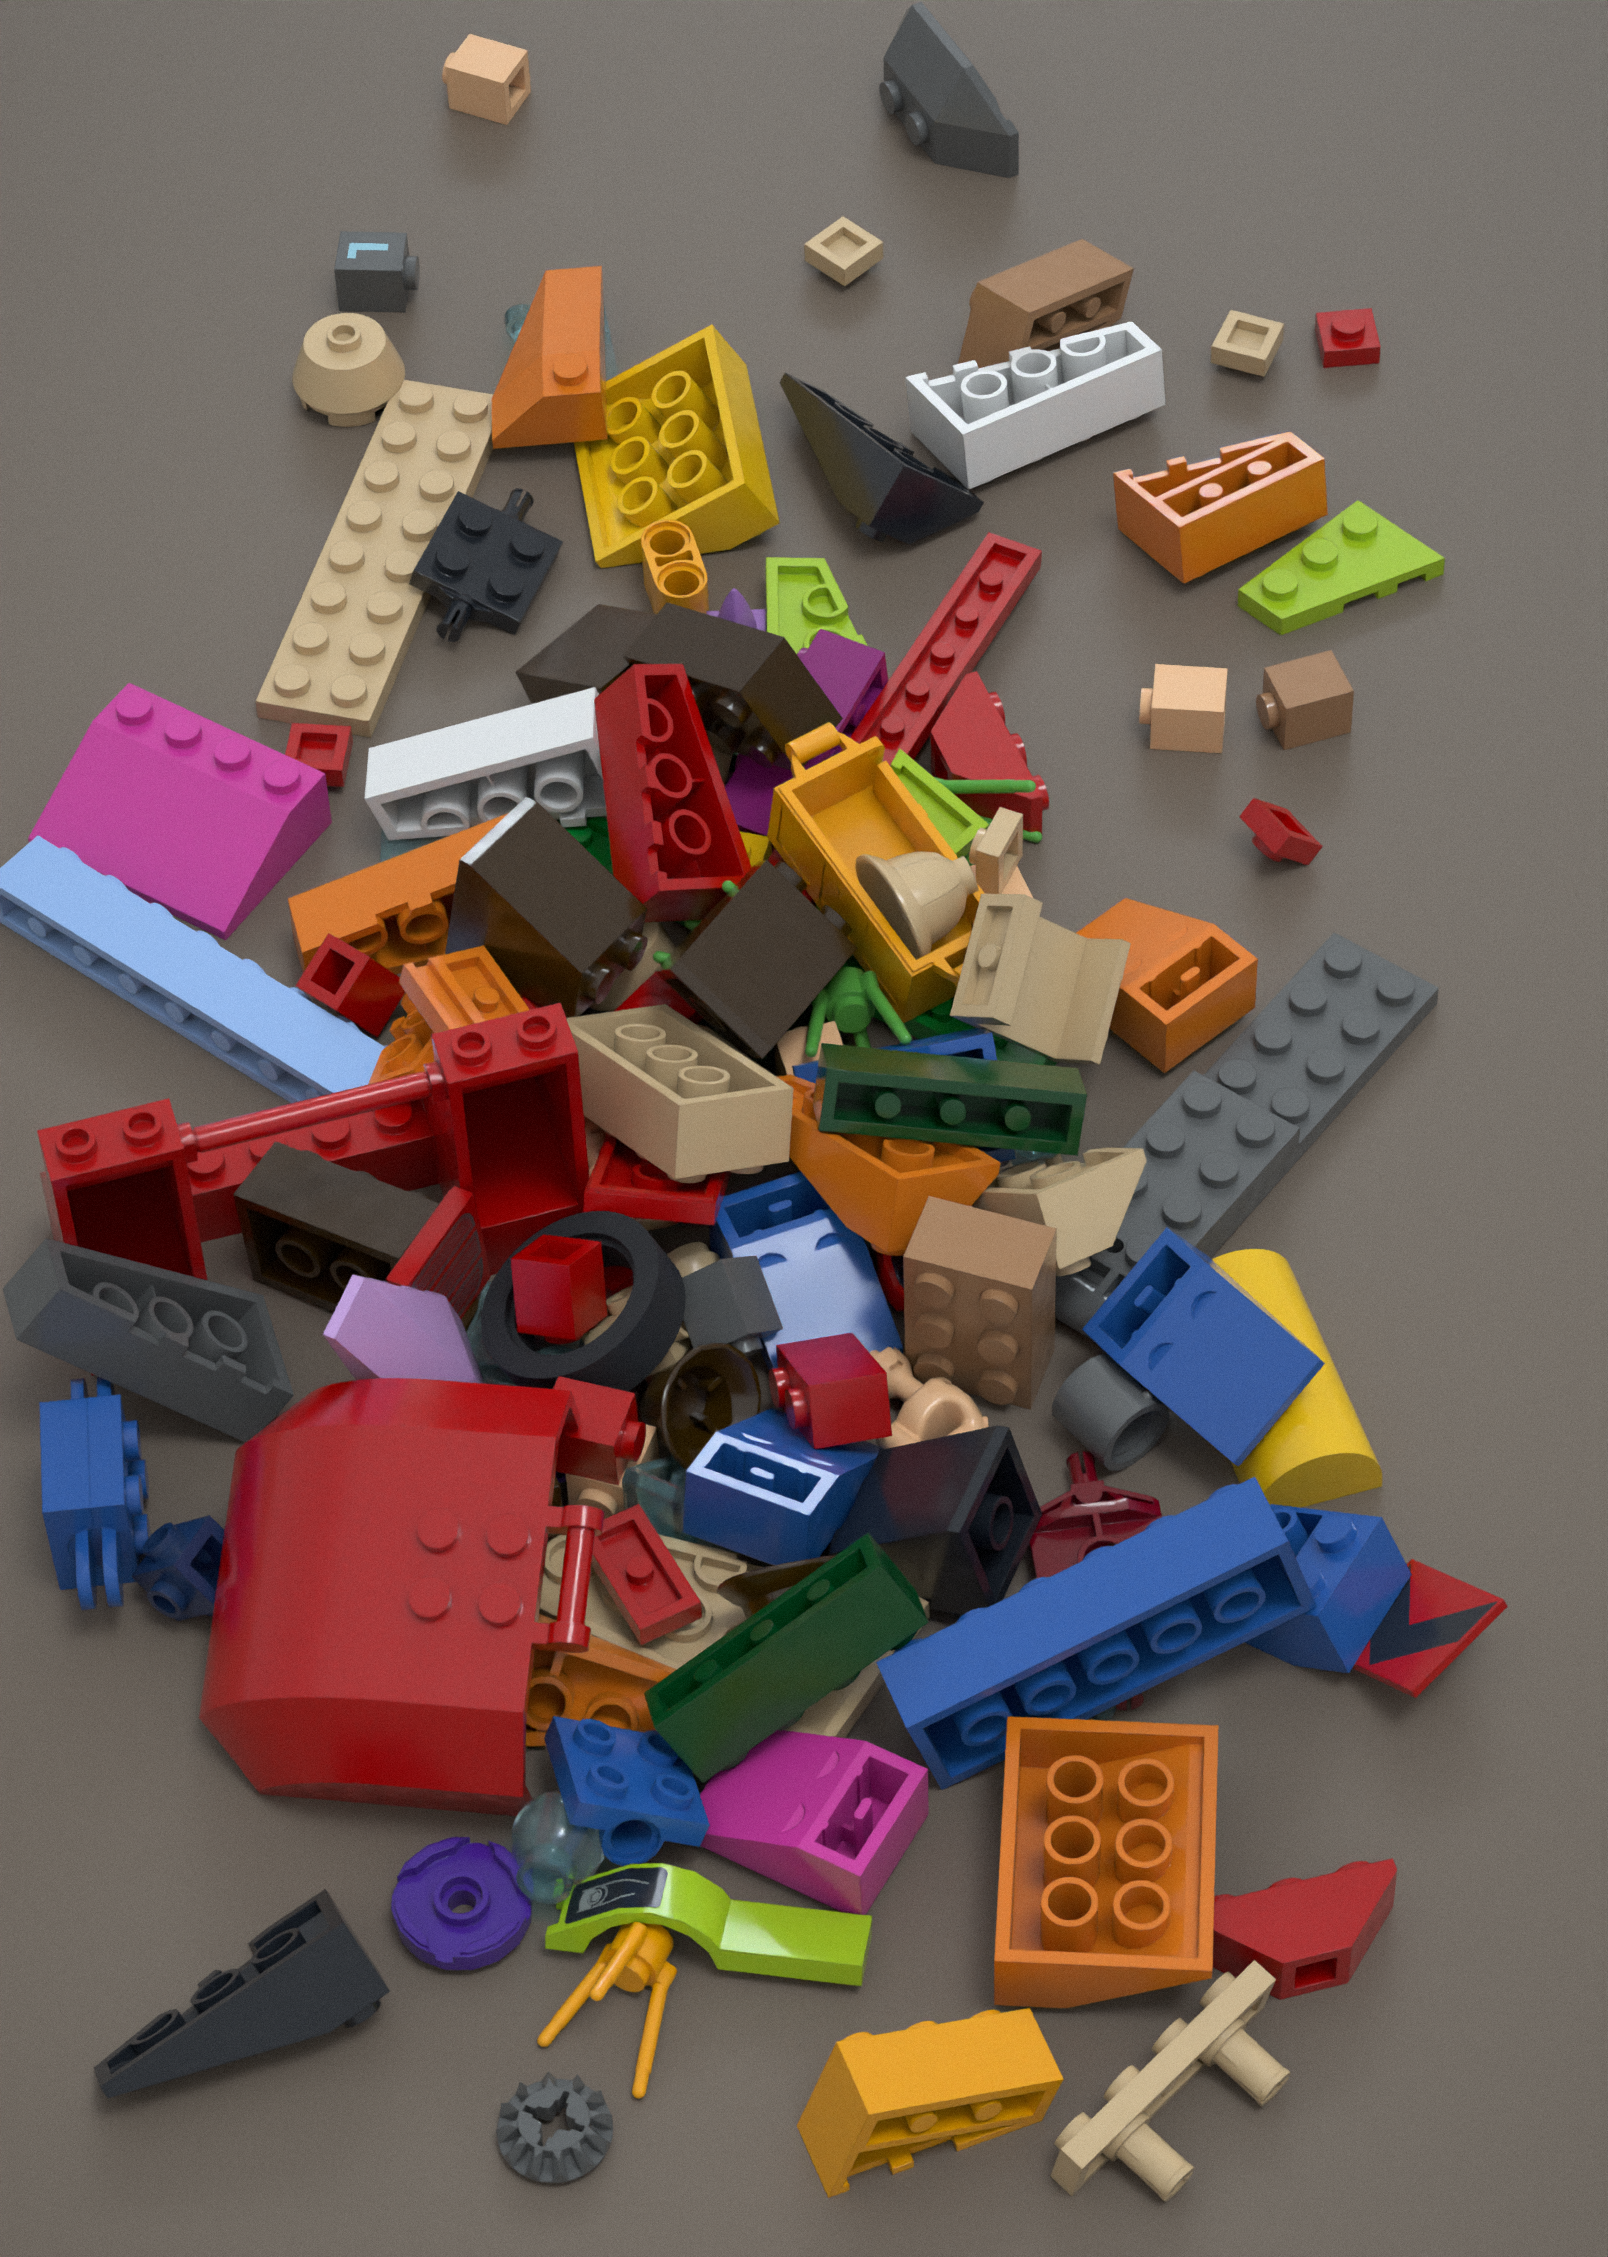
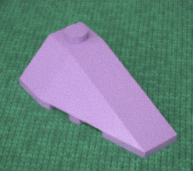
(400, 1334)

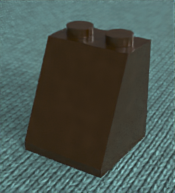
(585, 654)
(546, 912)
(758, 958)

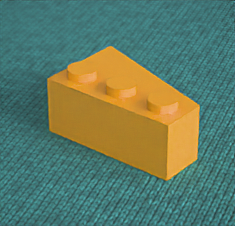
(926, 2087)

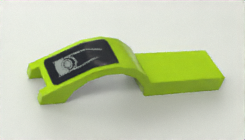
(734, 1932)

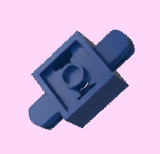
(93, 1492)

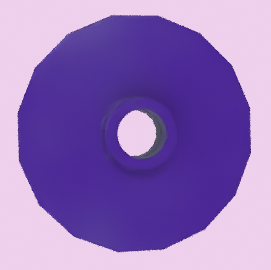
(456, 1875)

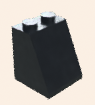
(949, 1516)

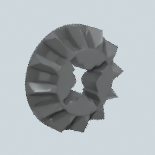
(567, 2152)

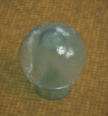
(551, 1850)

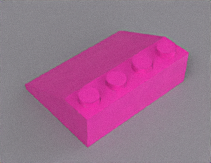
(184, 810)

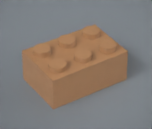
(980, 1301)

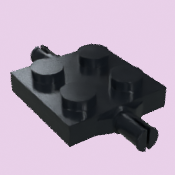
(485, 563)

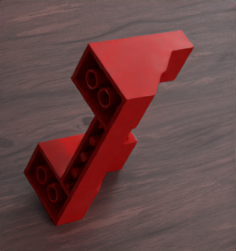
(485, 1116)

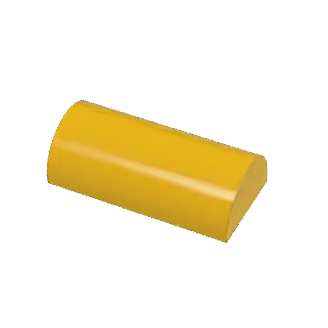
(1318, 1442)

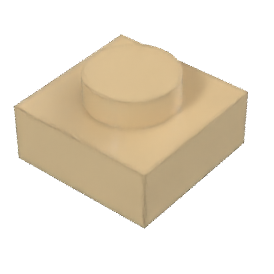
(843, 251)
(1247, 343)
(997, 850)

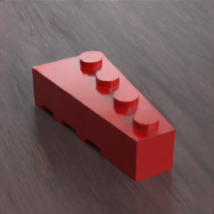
(665, 796)

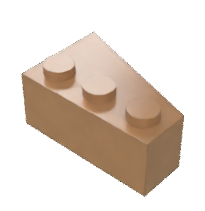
(1045, 301)

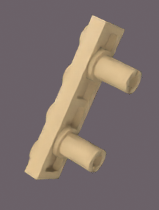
(1181, 2052)

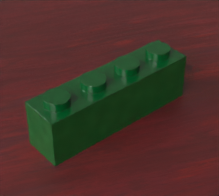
(949, 1099)
(786, 1658)

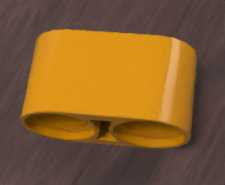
(673, 567)

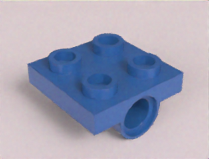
(625, 1787)

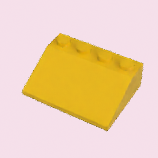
(678, 450)

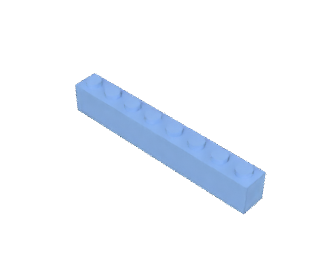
(181, 976)

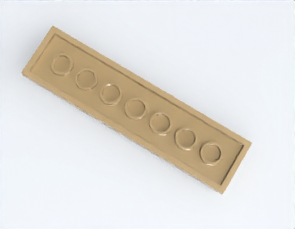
(359, 601)

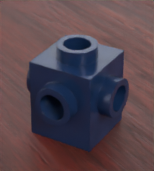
(182, 1568)

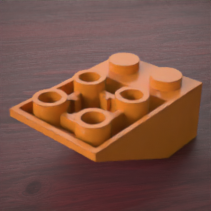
(1178, 981)

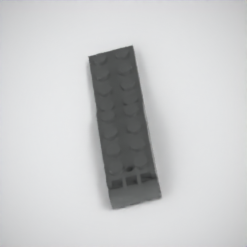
(1256, 1110)

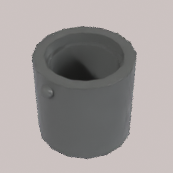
(1110, 1412)

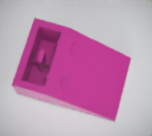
(818, 1815)

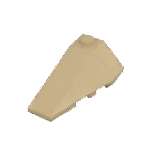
(1075, 1197)

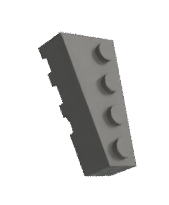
(154, 1333)

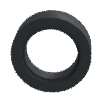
(633, 1341)

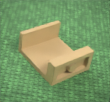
(1038, 981)

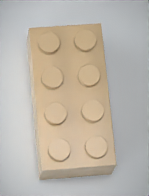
(680, 1094)

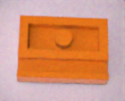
(460, 989)

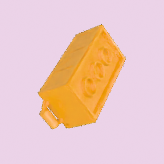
(853, 809)

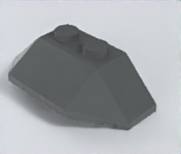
(945, 99)

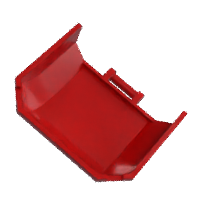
(393, 1593)

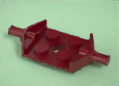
(1087, 1520)

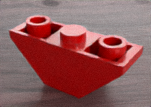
(976, 745)
(1307, 1929)

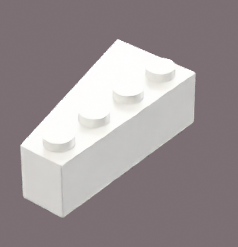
(1036, 402)
(487, 767)

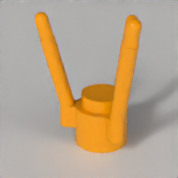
(631, 1963)

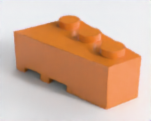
(1223, 506)

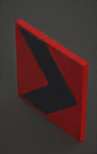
(1426, 1629)

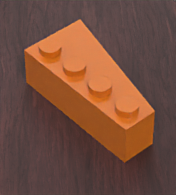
(388, 910)

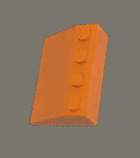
(1104, 1860)

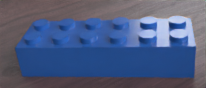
(1098, 1630)

